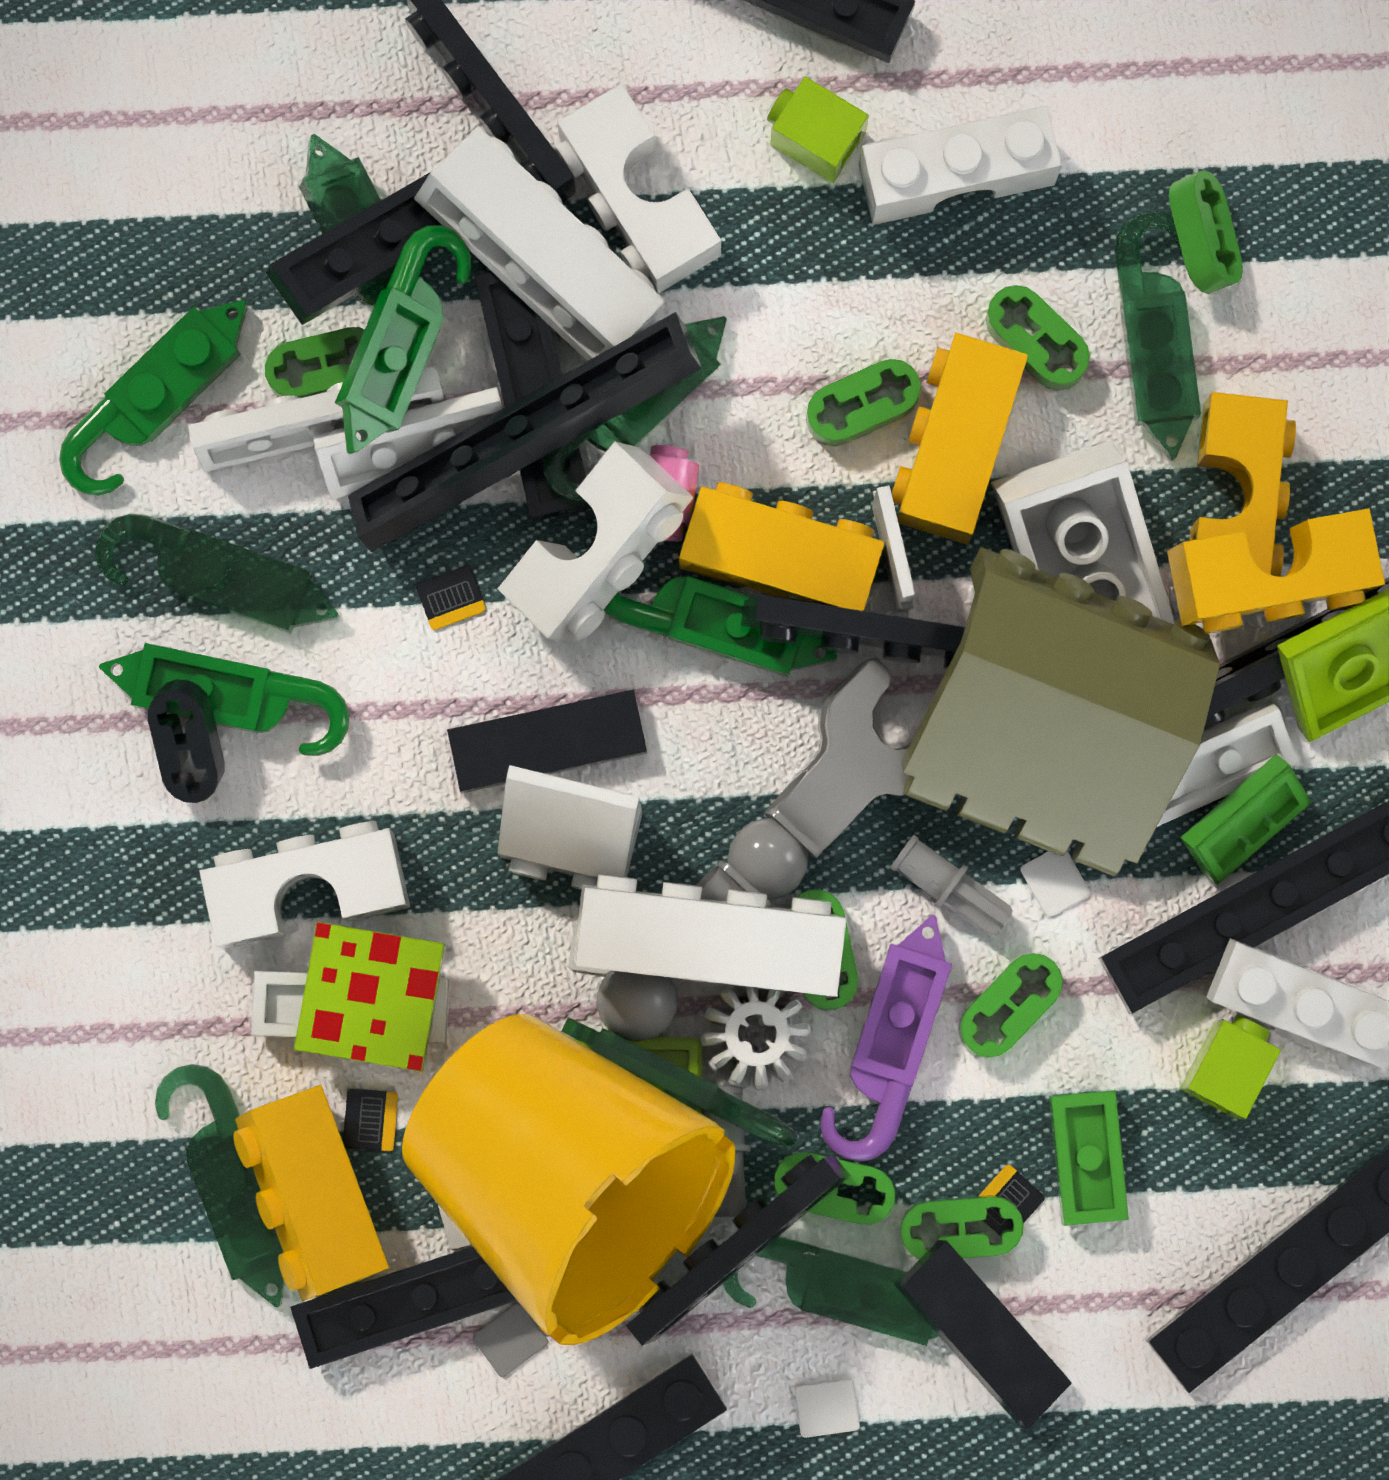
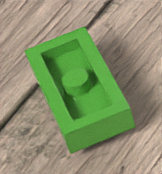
(1088, 1158)

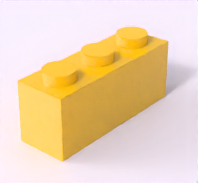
(958, 437)
(779, 549)
(309, 1193)

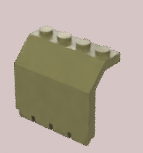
(1063, 714)

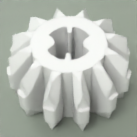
(742, 1052)

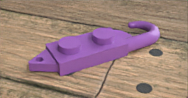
(893, 1039)

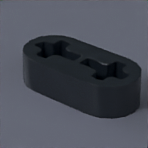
(173, 745)

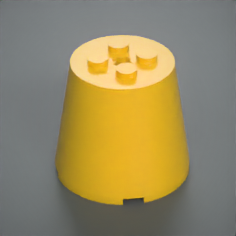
(565, 1172)

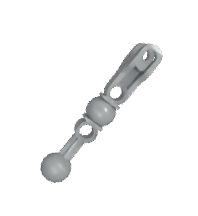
(774, 851)

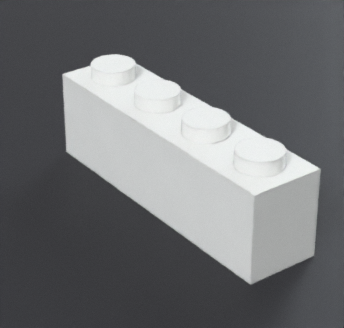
(538, 246)
(710, 939)

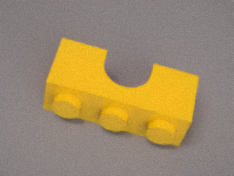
(1249, 441)
(1331, 562)

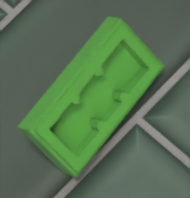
(1246, 819)

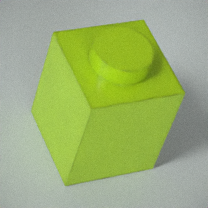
(816, 128)
(1232, 1066)

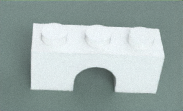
(993, 153)
(662, 237)
(634, 511)
(248, 892)

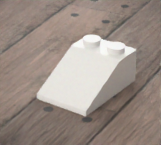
(1085, 522)
(566, 827)

